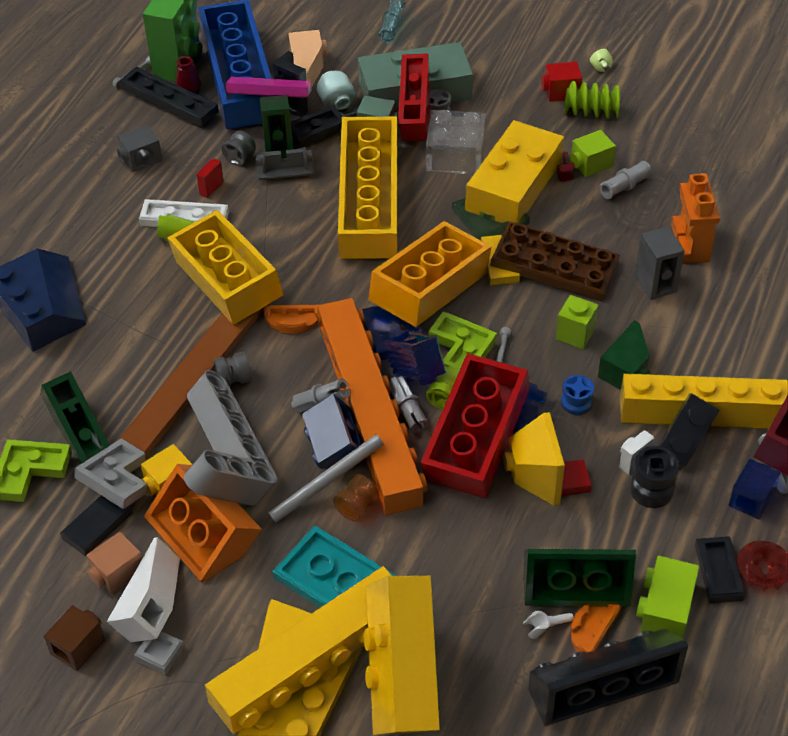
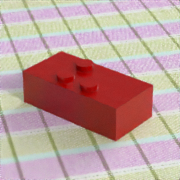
(475, 425)

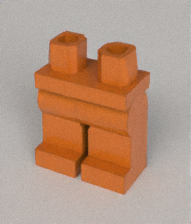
(697, 220)

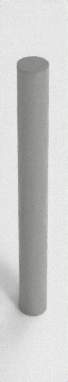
(326, 478)

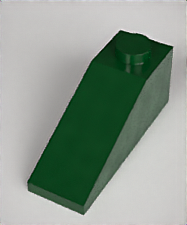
(73, 416)

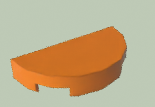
(291, 318)
(592, 625)

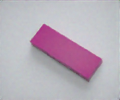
(268, 87)

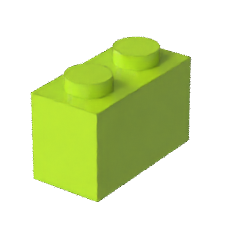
(669, 595)

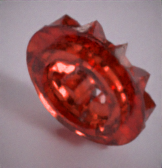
(776, 559)

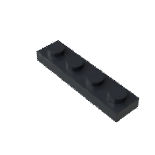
(169, 96)

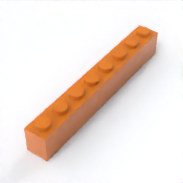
(374, 412)

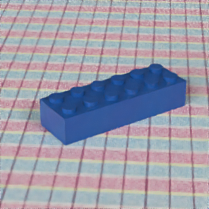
(234, 51)

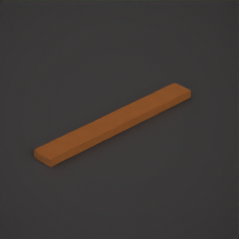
(172, 398)

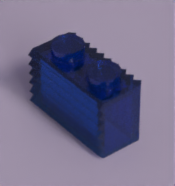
(415, 357)

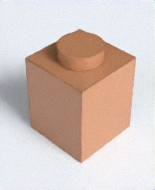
(113, 563)

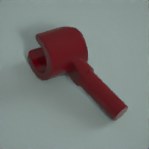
(564, 171)

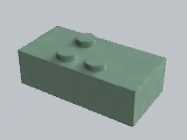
(448, 67)

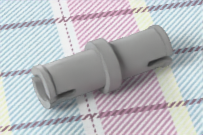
(625, 179)

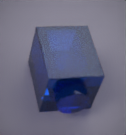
(754, 489)

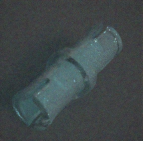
(391, 20)

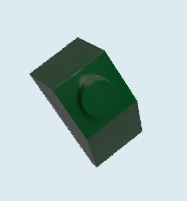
(625, 356)

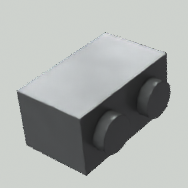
(659, 262)

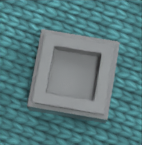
(160, 652)

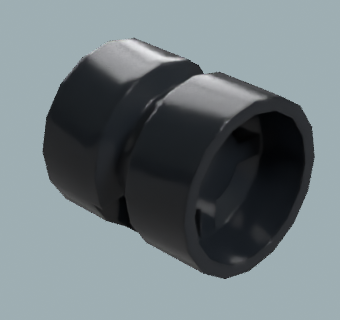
(654, 477)

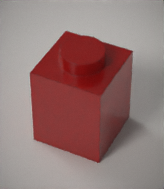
(558, 78)

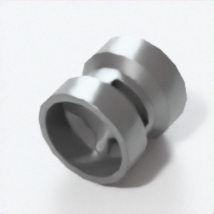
(238, 365)

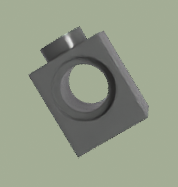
(139, 148)

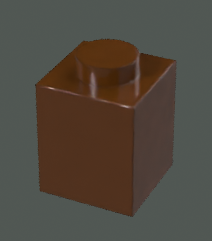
(75, 637)

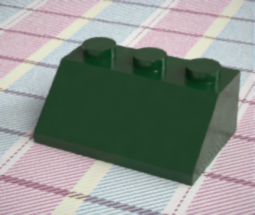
(578, 577)

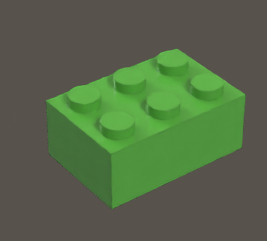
(170, 34)

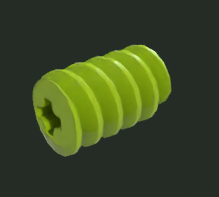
(592, 99)

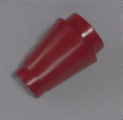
(187, 75)

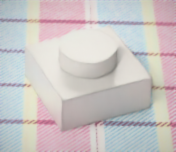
(631, 448)

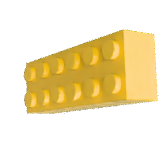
(368, 188)

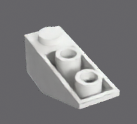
(148, 595)

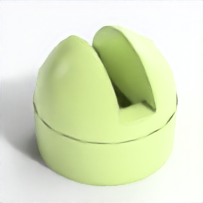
(601, 59)

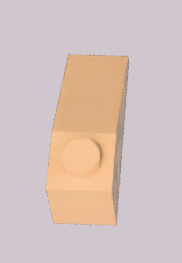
(308, 52)

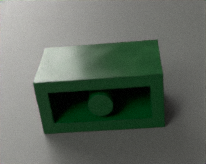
(276, 124)

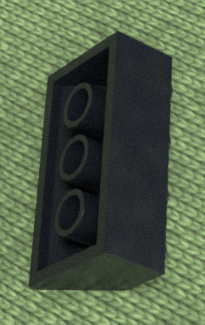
(607, 675)

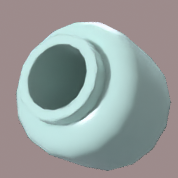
(335, 89)

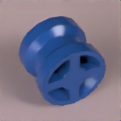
(573, 388)

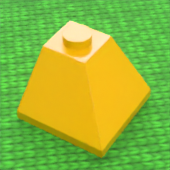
(537, 459)

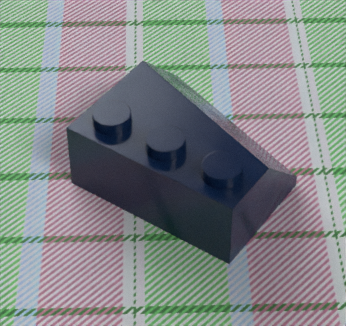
(40, 297)

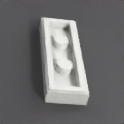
(187, 210)

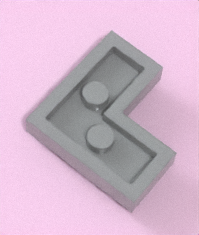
(111, 473)

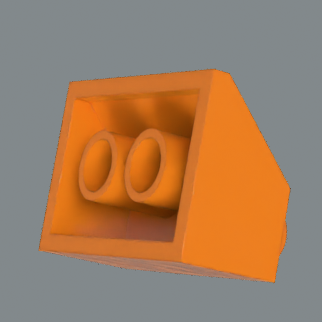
(199, 528)

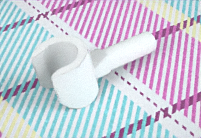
(543, 622)

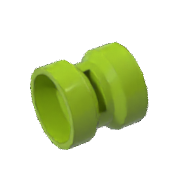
(439, 391)

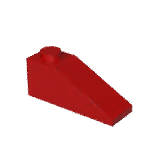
(414, 97)

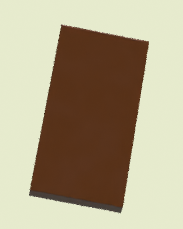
(555, 260)

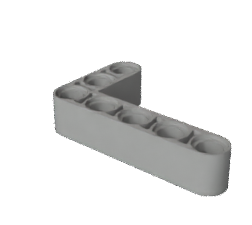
(238, 464)

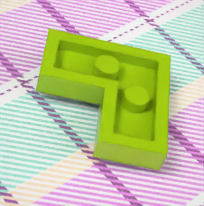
(462, 338)
(27, 459)

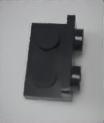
(286, 70)

